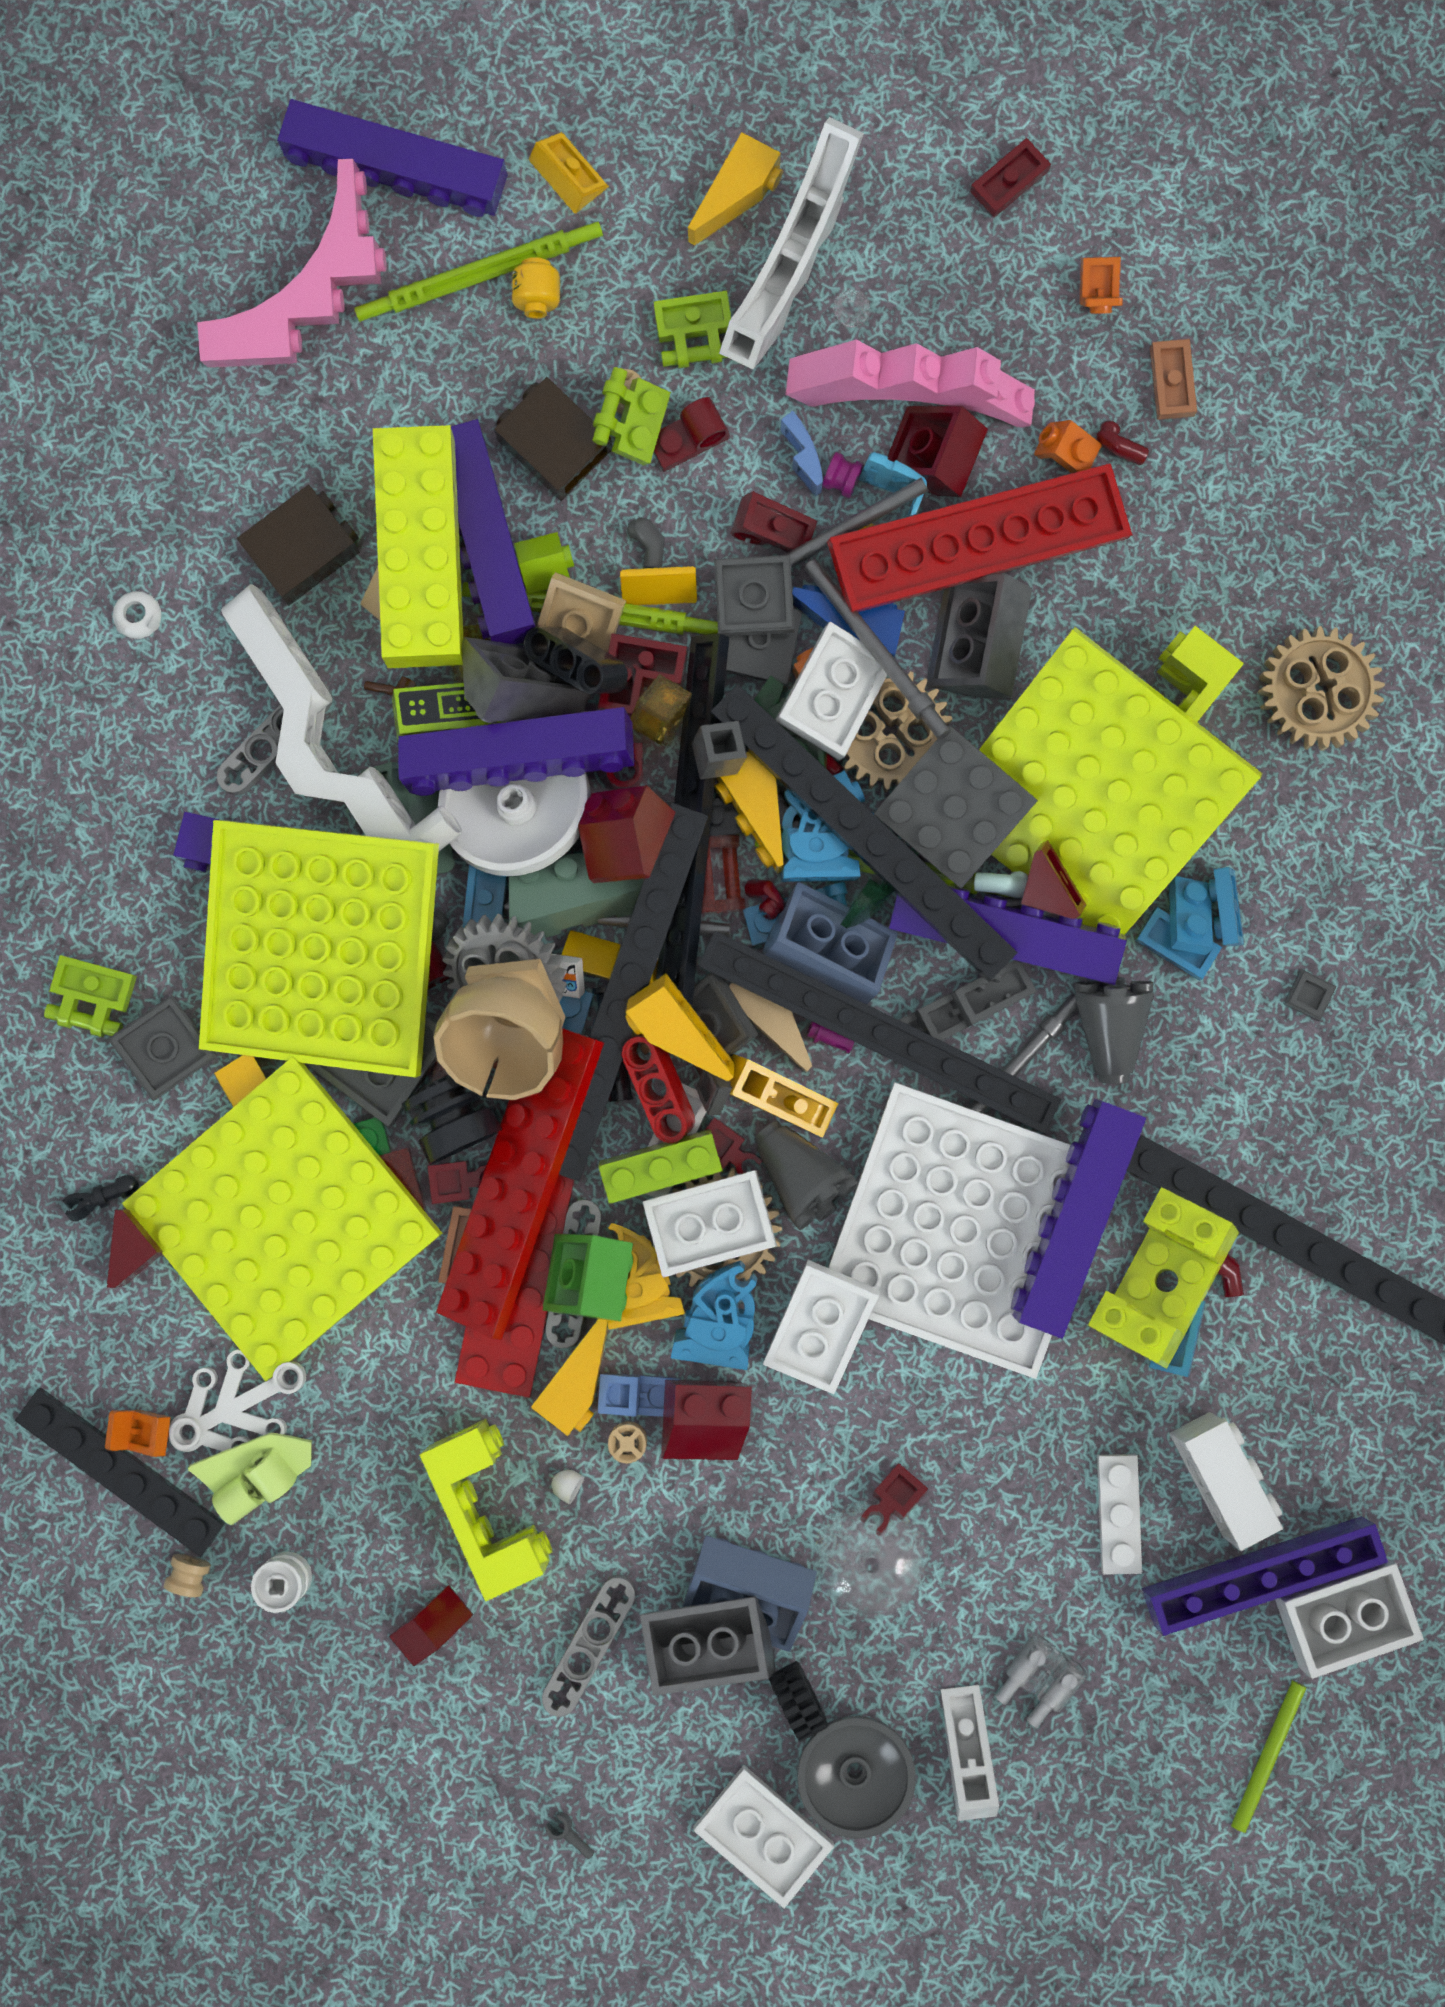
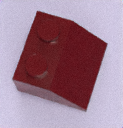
(939, 446)
(623, 833)
(705, 1419)

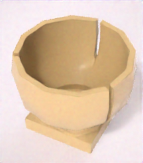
(507, 1018)

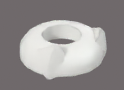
(144, 627)

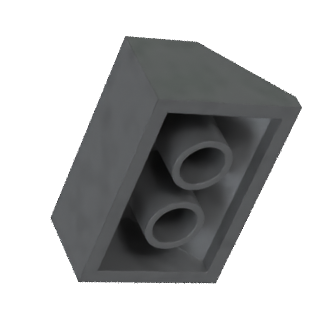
(980, 637)
(511, 687)
(707, 1646)

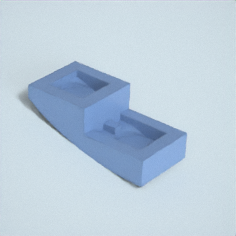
(806, 462)
(632, 1394)

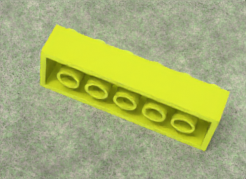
(418, 546)

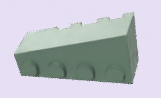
(565, 897)

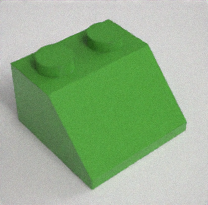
(588, 1276)

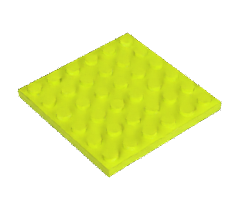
(1117, 780)
(318, 947)
(282, 1218)

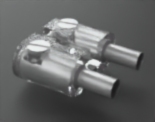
(1044, 1672)

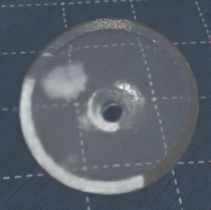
(847, 1543)

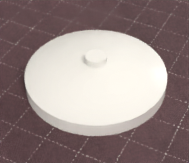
(517, 824)

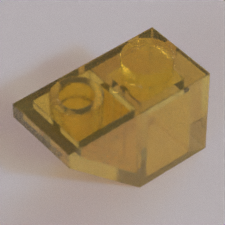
(660, 710)

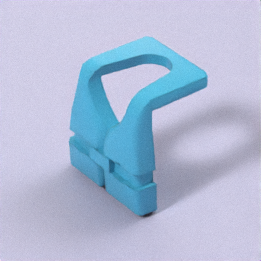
(890, 476)

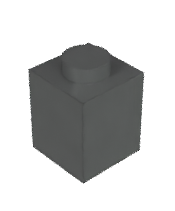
(719, 750)

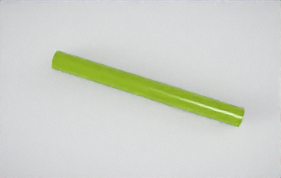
(1268, 1756)

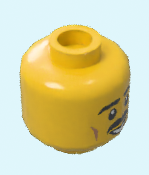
(535, 287)

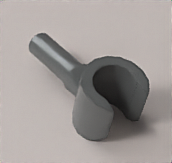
(569, 1835)

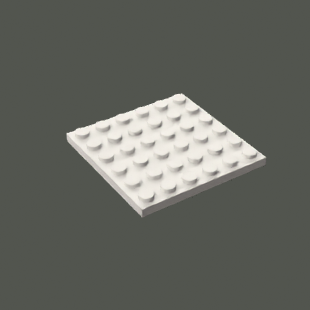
(949, 1225)

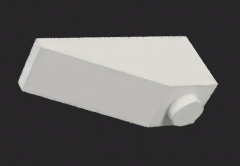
(969, 1753)

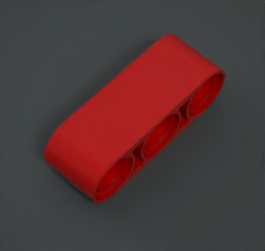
(654, 1105)

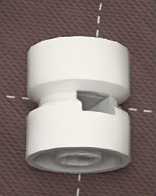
(281, 1582)

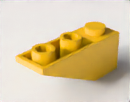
(756, 801)

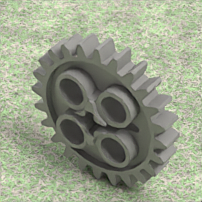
(499, 943)

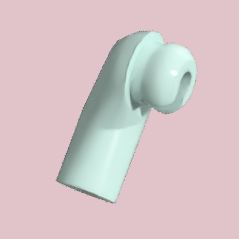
(1010, 885)

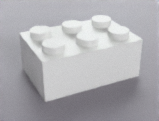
(1227, 1480)
(1349, 1620)

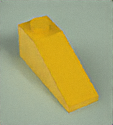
(737, 187)
(674, 1026)
(781, 1096)
(573, 1388)

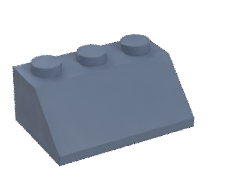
(814, 943)
(734, 1572)

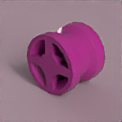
(842, 475)

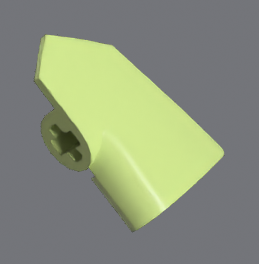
(253, 1473)

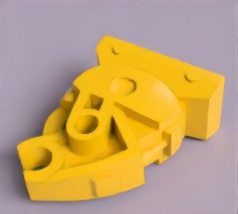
(645, 1288)

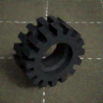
(798, 1701)

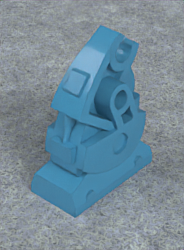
(813, 849)
(715, 1324)

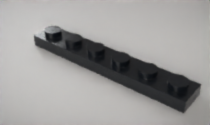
(120, 1472)

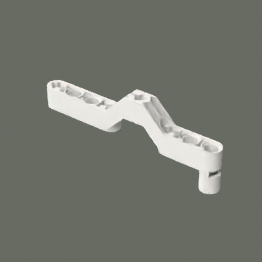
(299, 747)

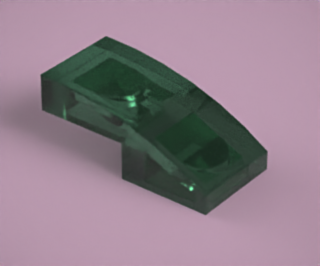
(867, 903)

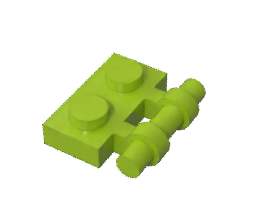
(692, 318)
(640, 419)
(92, 984)

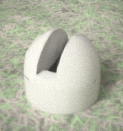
(566, 1485)

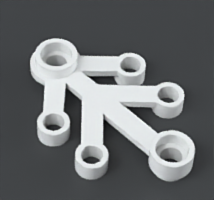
(229, 1407)

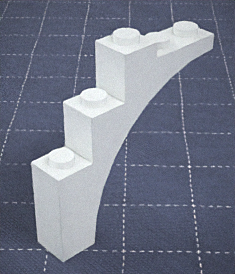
(790, 262)

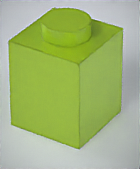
(540, 560)

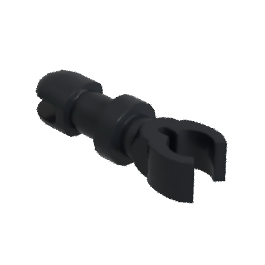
(101, 1196)

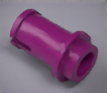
(826, 1036)

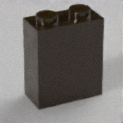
(551, 438)
(300, 543)

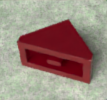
(1051, 886)
(130, 1249)
(431, 1626)

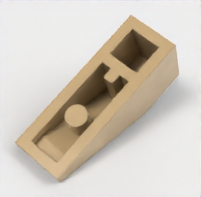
(775, 1023)

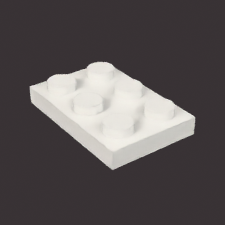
(833, 692)
(709, 1223)
(821, 1327)
(763, 1836)

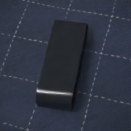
(575, 660)

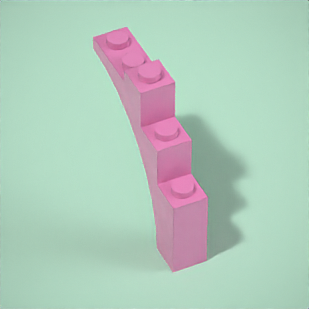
(342, 259)
(910, 374)

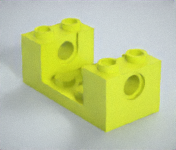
(1198, 670)
(1181, 1241)
(497, 1565)

